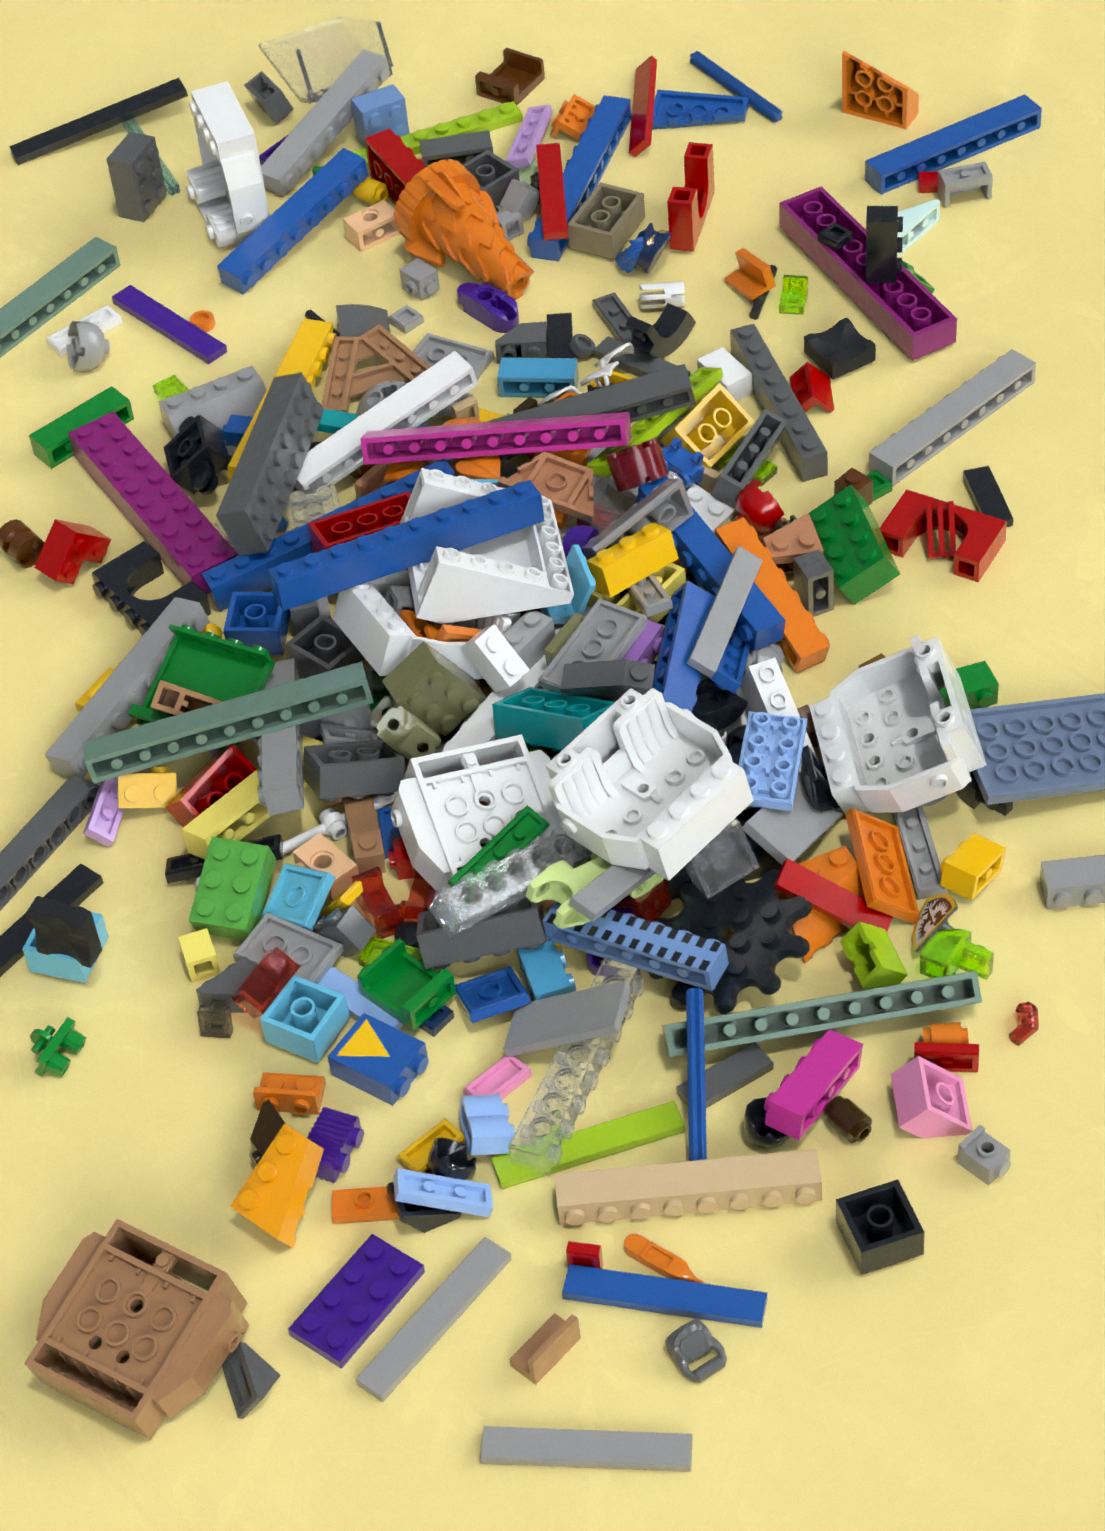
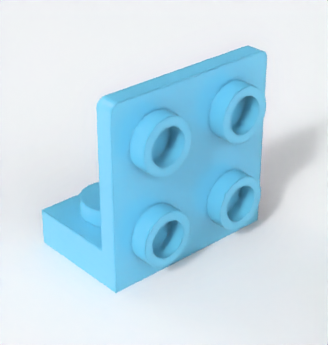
(583, 586)

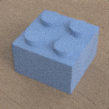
(380, 111)

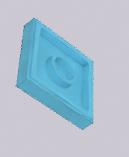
(299, 895)

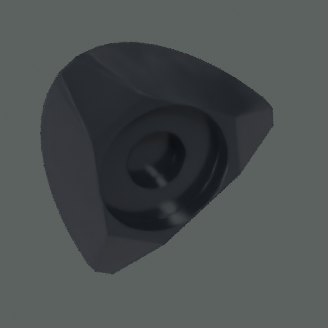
(717, 705)

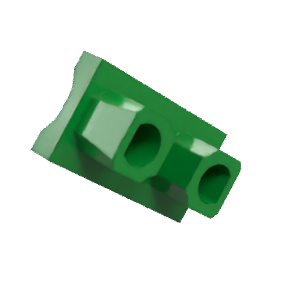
(50, 1058)

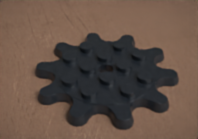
(759, 940)

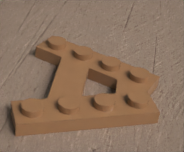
(346, 383)

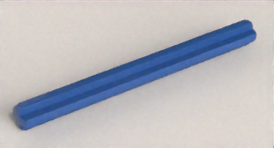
(736, 86)
(696, 1074)

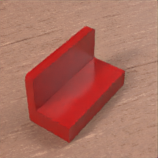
(812, 388)

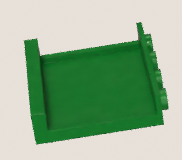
(209, 668)

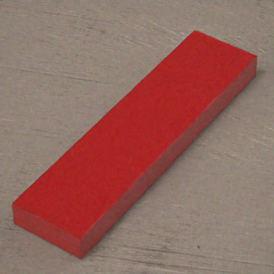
(828, 897)

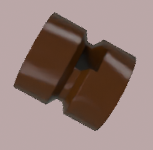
(20, 543)

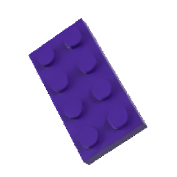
(356, 1300)

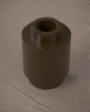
(848, 1119)

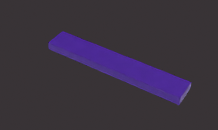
(169, 324)

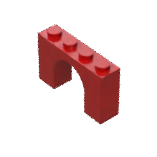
(691, 204)
(980, 533)

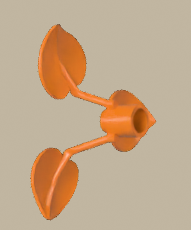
(474, 467)

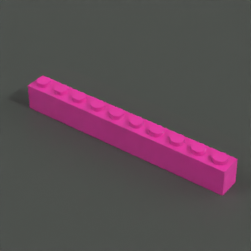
(496, 438)

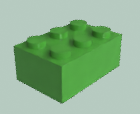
(232, 888)

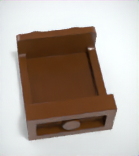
(512, 78)

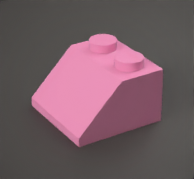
(930, 1100)

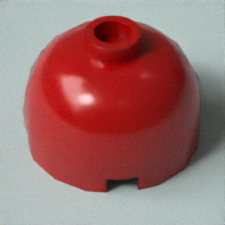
(758, 508)

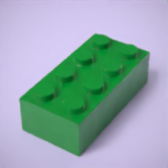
(853, 544)

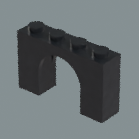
(129, 572)

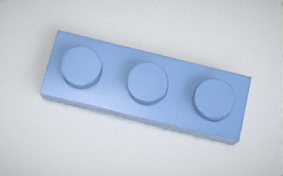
(442, 1192)

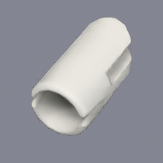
(670, 294)

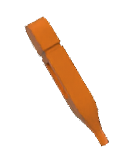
(658, 1258)

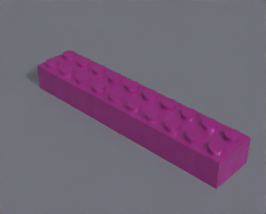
(900, 309)
(150, 499)

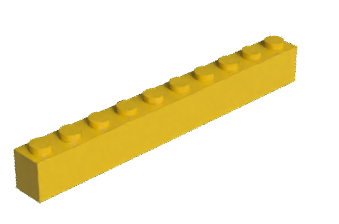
(305, 355)

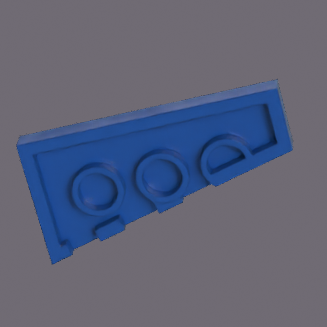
(692, 109)

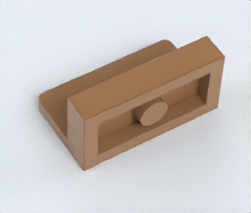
(546, 1347)

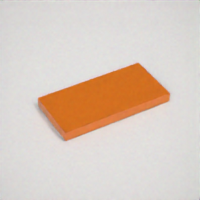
(882, 866)

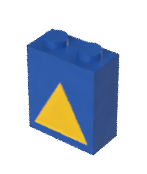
(378, 1059)

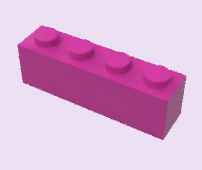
(813, 1084)

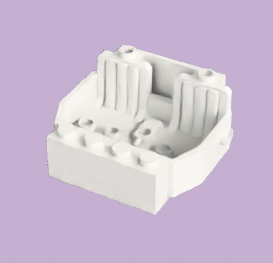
(230, 180)
(386, 638)
(915, 736)
(647, 785)
(441, 807)

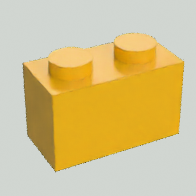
(972, 866)

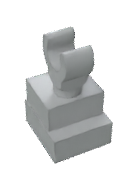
(510, 222)

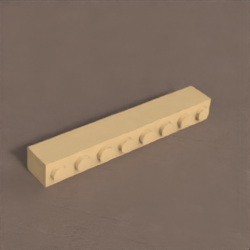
(688, 1187)

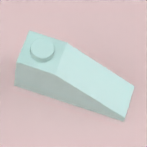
(918, 221)

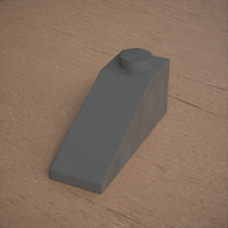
(607, 678)

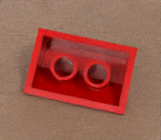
(211, 782)

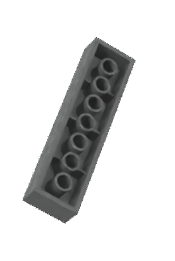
(270, 464)

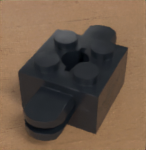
(197, 455)

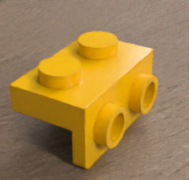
(146, 789)

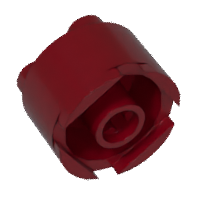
(637, 465)

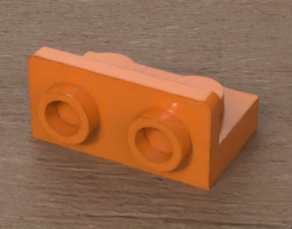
(574, 117)
(291, 1092)

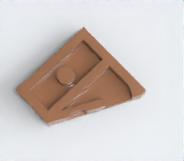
(793, 540)

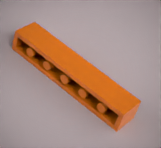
(802, 639)

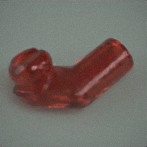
(1029, 1023)

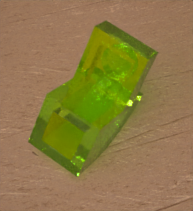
(954, 950)

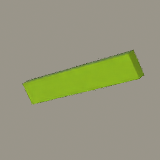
(600, 1142)

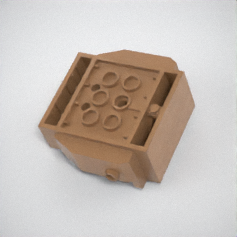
(171, 1342)

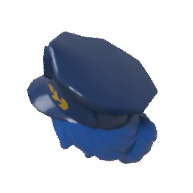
(643, 250)

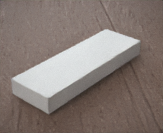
(104, 318)

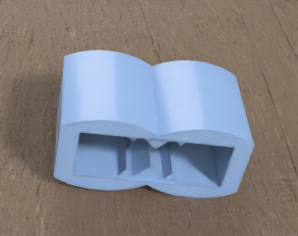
(485, 1124)

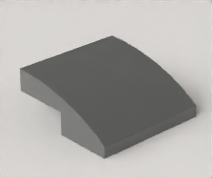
(358, 319)

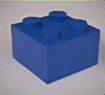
(257, 620)

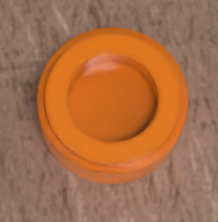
(203, 320)

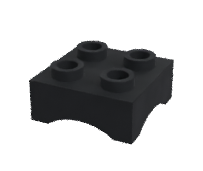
(839, 349)
(64, 930)

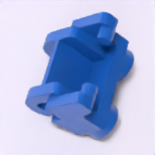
(684, 463)

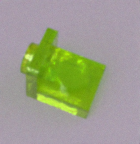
(794, 295)

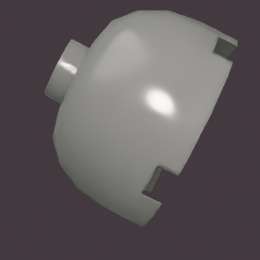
(86, 347)

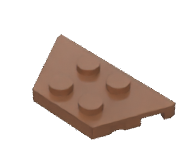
(559, 480)

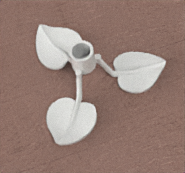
(605, 371)

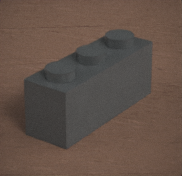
(455, 147)

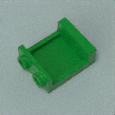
(404, 986)

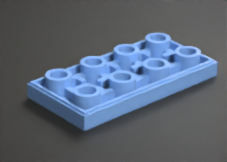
(772, 758)

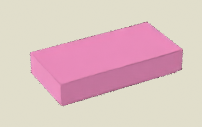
(500, 1078)

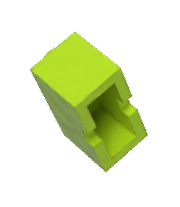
(873, 956)

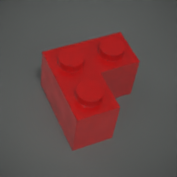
(68, 547)

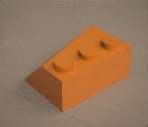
(876, 95)
(840, 869)

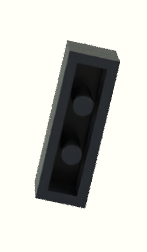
(883, 244)

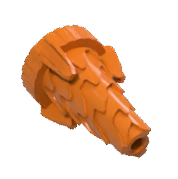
(449, 216)

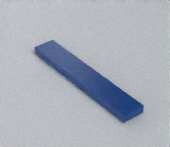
(665, 1295)

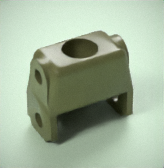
(403, 730)

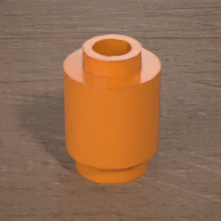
(945, 1033)

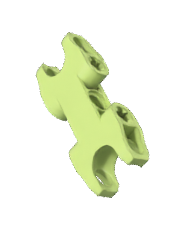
(563, 881)

